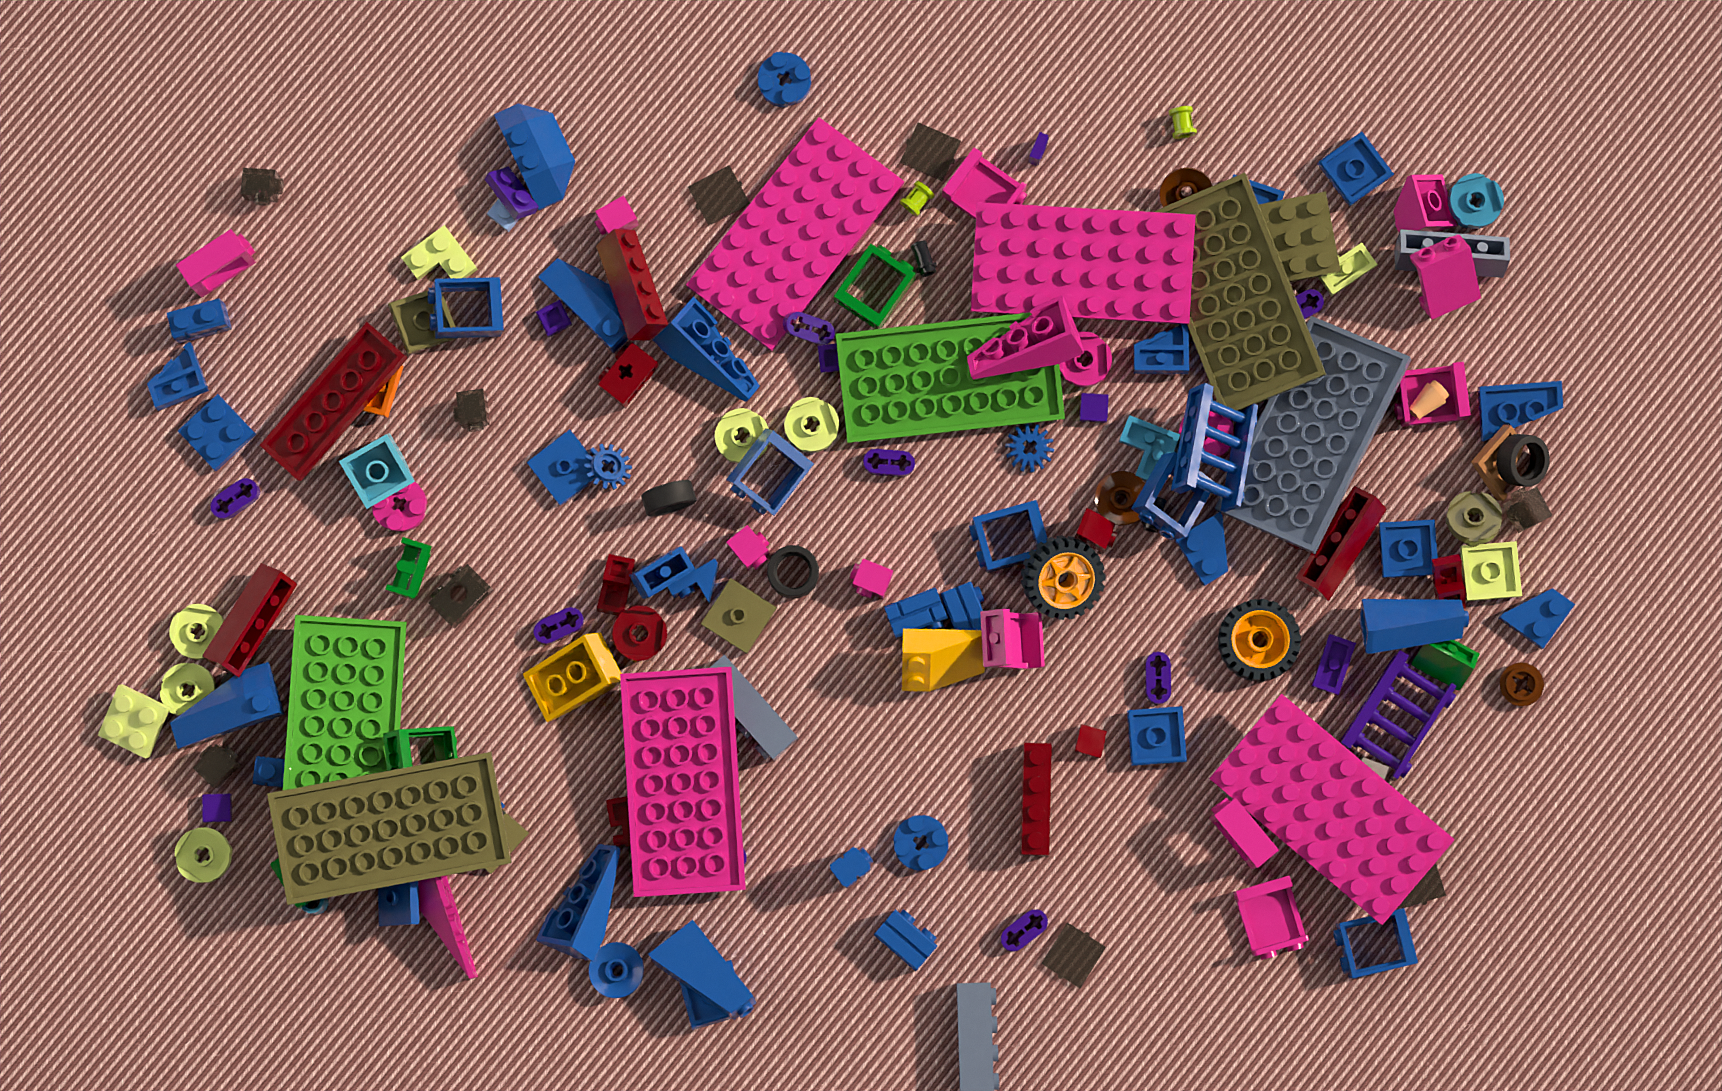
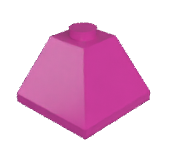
(1423, 205)

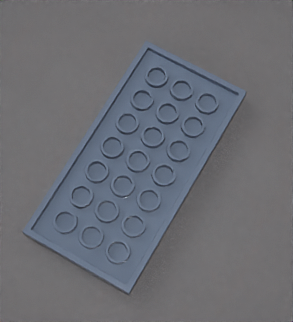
(1317, 437)

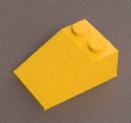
(940, 657)
(573, 676)

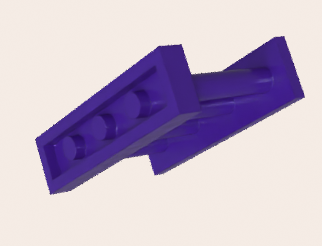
(1384, 691)

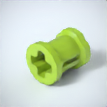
(1182, 122)
(917, 198)

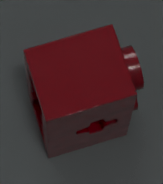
(626, 389)

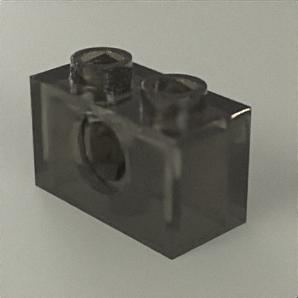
(476, 592)

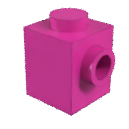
(615, 216)
(749, 548)
(871, 579)

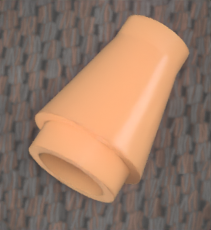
(1430, 398)

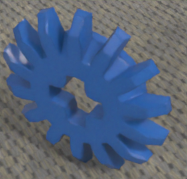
(1018, 447)
(607, 456)

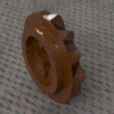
(1534, 684)

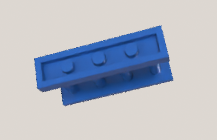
(1191, 448)

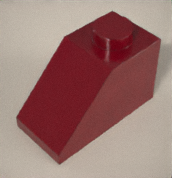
(1096, 531)

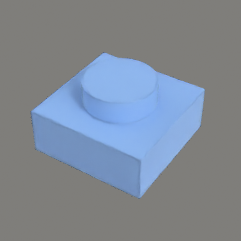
(501, 216)

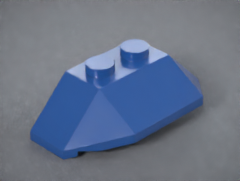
(538, 151)

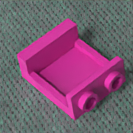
(981, 182)
(1446, 276)
(1453, 381)
(1012, 639)
(1271, 917)

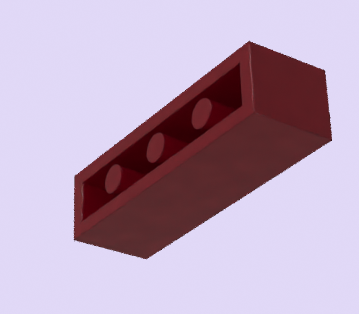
(632, 285)
(1341, 543)
(249, 620)
(1036, 799)

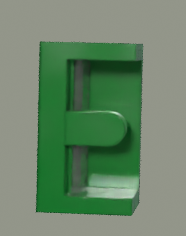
(410, 569)

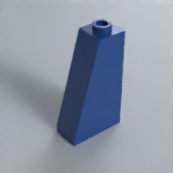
(1410, 622)
(701, 968)

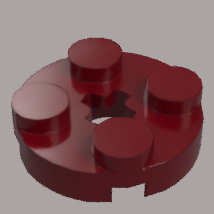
(648, 645)

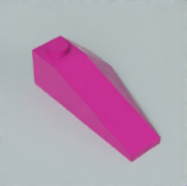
(1037, 342)
(440, 910)

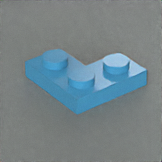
(1150, 439)

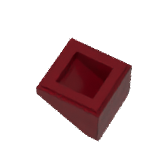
(1090, 741)

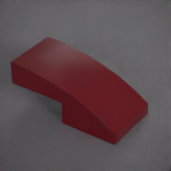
(1448, 578)
(615, 584)

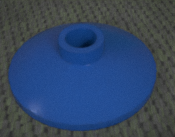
(602, 970)

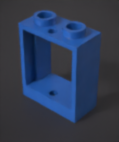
(494, 301)
(785, 489)
(1153, 515)
(977, 533)
(1403, 937)

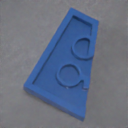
(1516, 404)

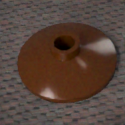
(1172, 184)
(1118, 484)

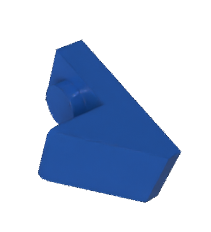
(702, 576)

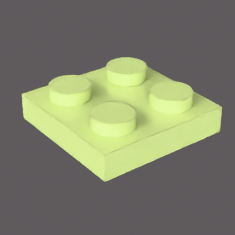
(1491, 571)
(134, 721)

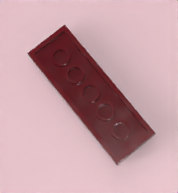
(333, 401)

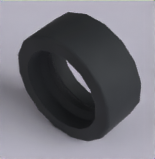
(1507, 460)
(668, 498)
(807, 556)

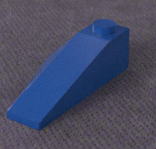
(589, 300)
(699, 346)
(230, 707)
(583, 915)

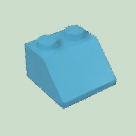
(377, 470)

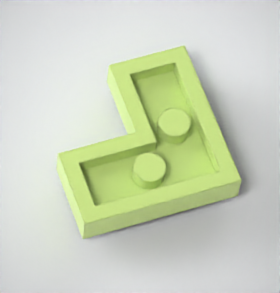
(438, 250)
(1352, 266)

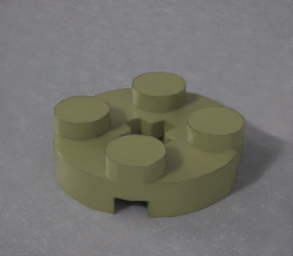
(1474, 532)

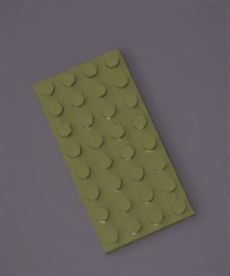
(1243, 301)
(389, 828)

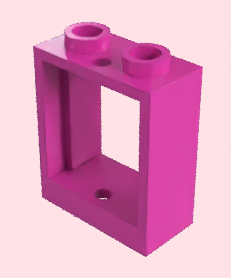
(217, 262)
(1242, 832)

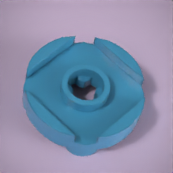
(1467, 214)

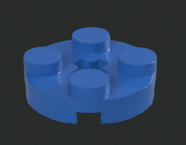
(781, 64)
(916, 827)

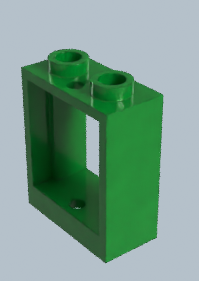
(859, 309)
(398, 745)

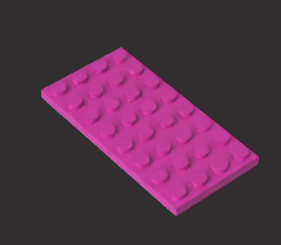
(795, 233)
(1097, 259)
(682, 781)
(1332, 809)

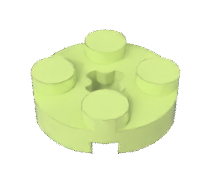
(819, 411)
(729, 427)
(189, 618)
(173, 687)
(219, 852)

